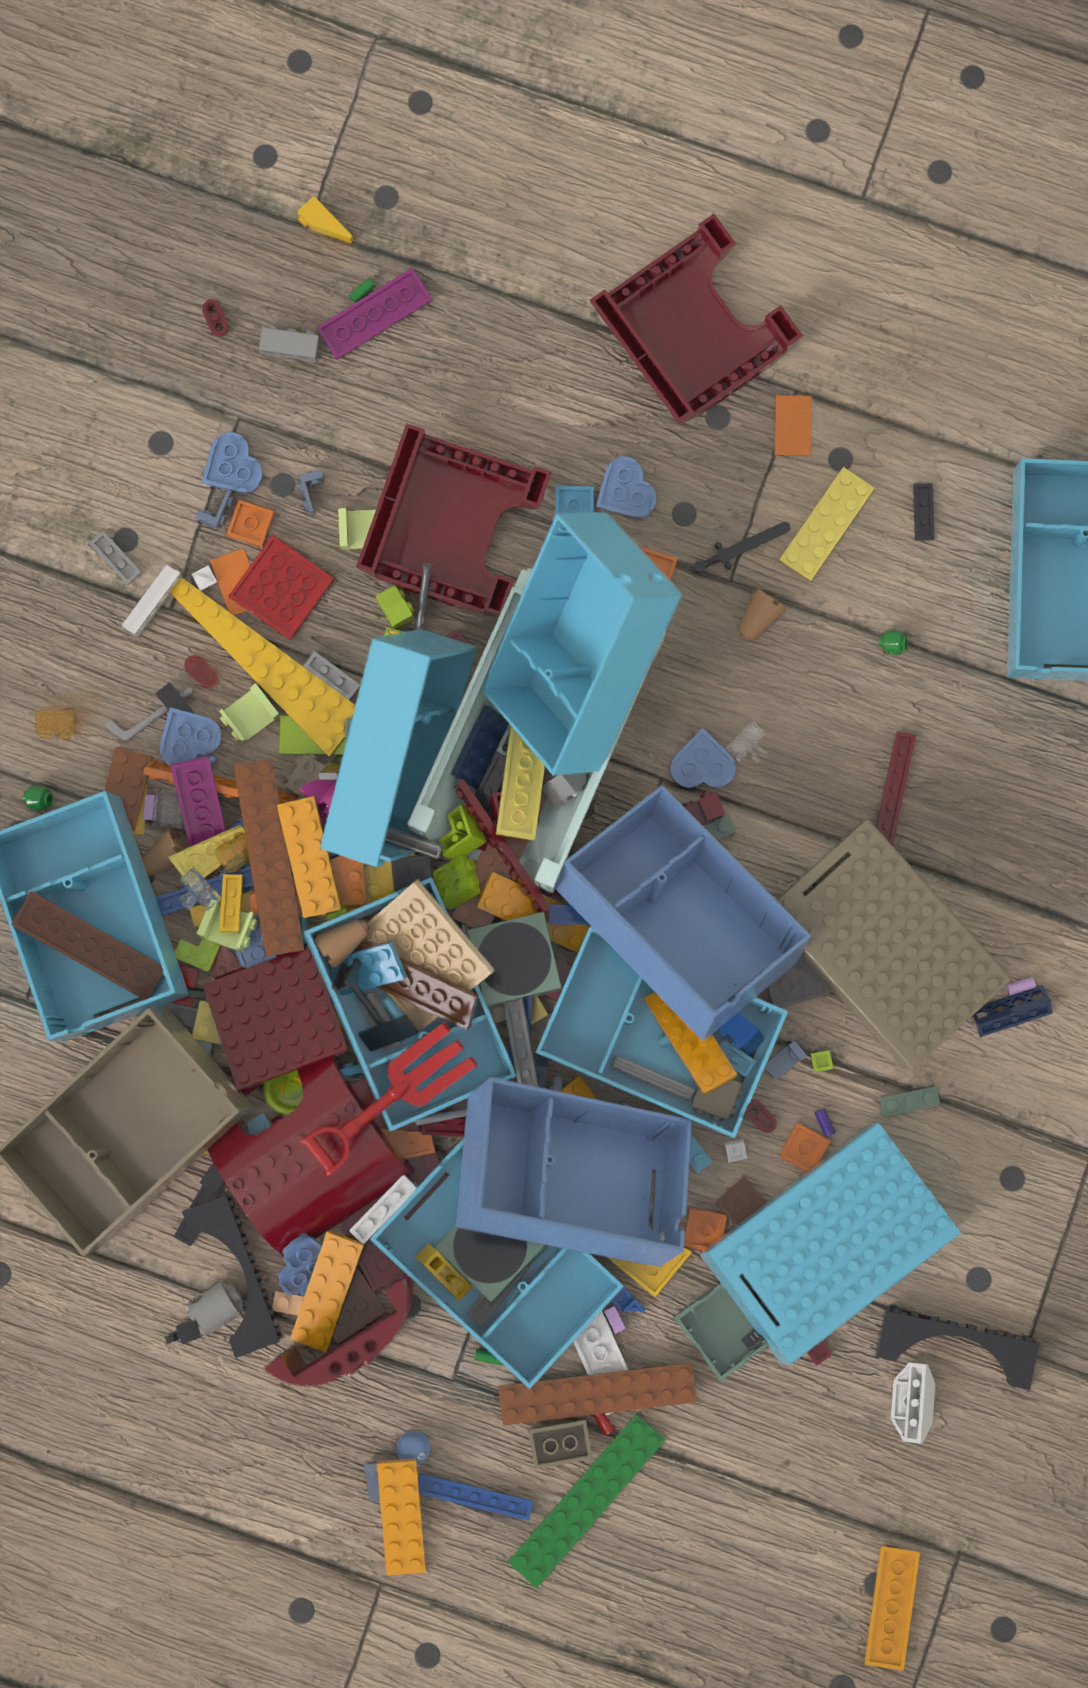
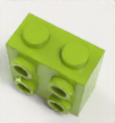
(457, 881)

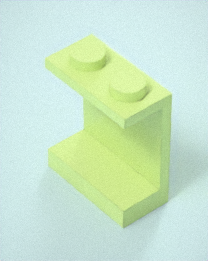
(354, 527)
(249, 714)
(238, 941)

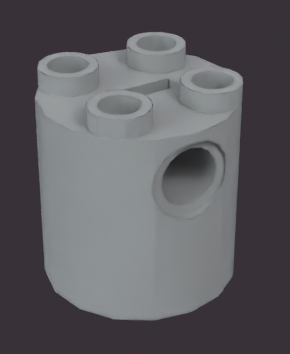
(215, 1307)

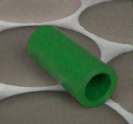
(361, 290)
(486, 1356)

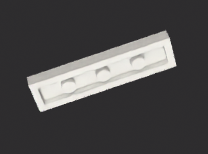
(151, 601)
(383, 1209)

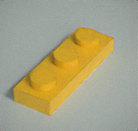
(231, 903)

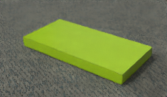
(296, 742)

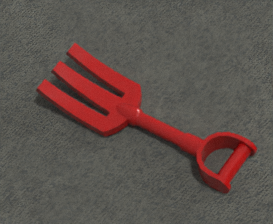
(402, 1087)

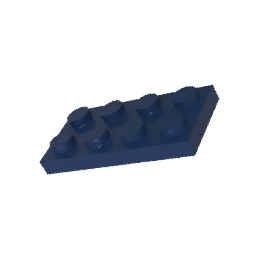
(480, 747)

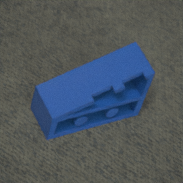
(742, 1034)

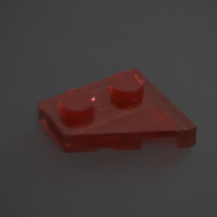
(225, 964)

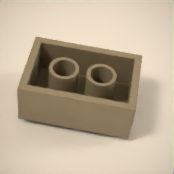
(560, 1443)

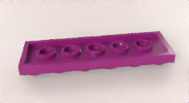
(374, 314)
(198, 799)

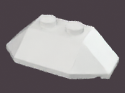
(913, 1402)

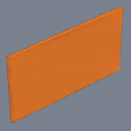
(793, 425)
(228, 572)

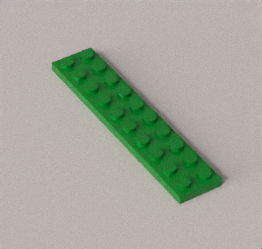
(586, 1500)

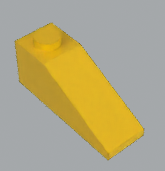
(321, 220)
(443, 1271)

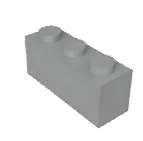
(289, 343)

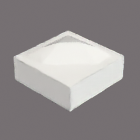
(204, 578)
(735, 1150)

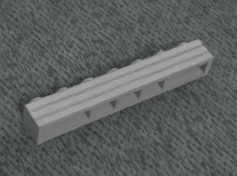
(413, 842)
(652, 1078)

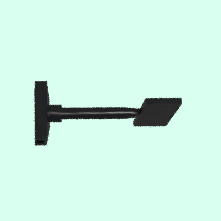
(385, 1032)

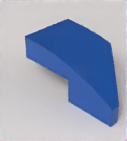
(626, 1302)

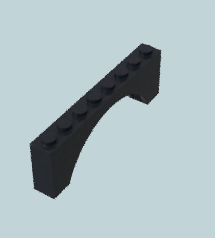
(219, 1221)
(902, 1331)

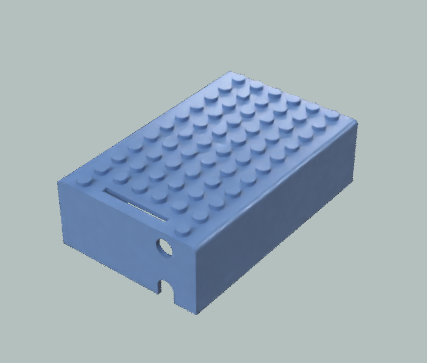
(682, 912)
(573, 1172)

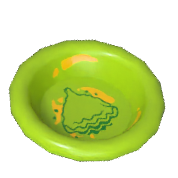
(284, 1093)

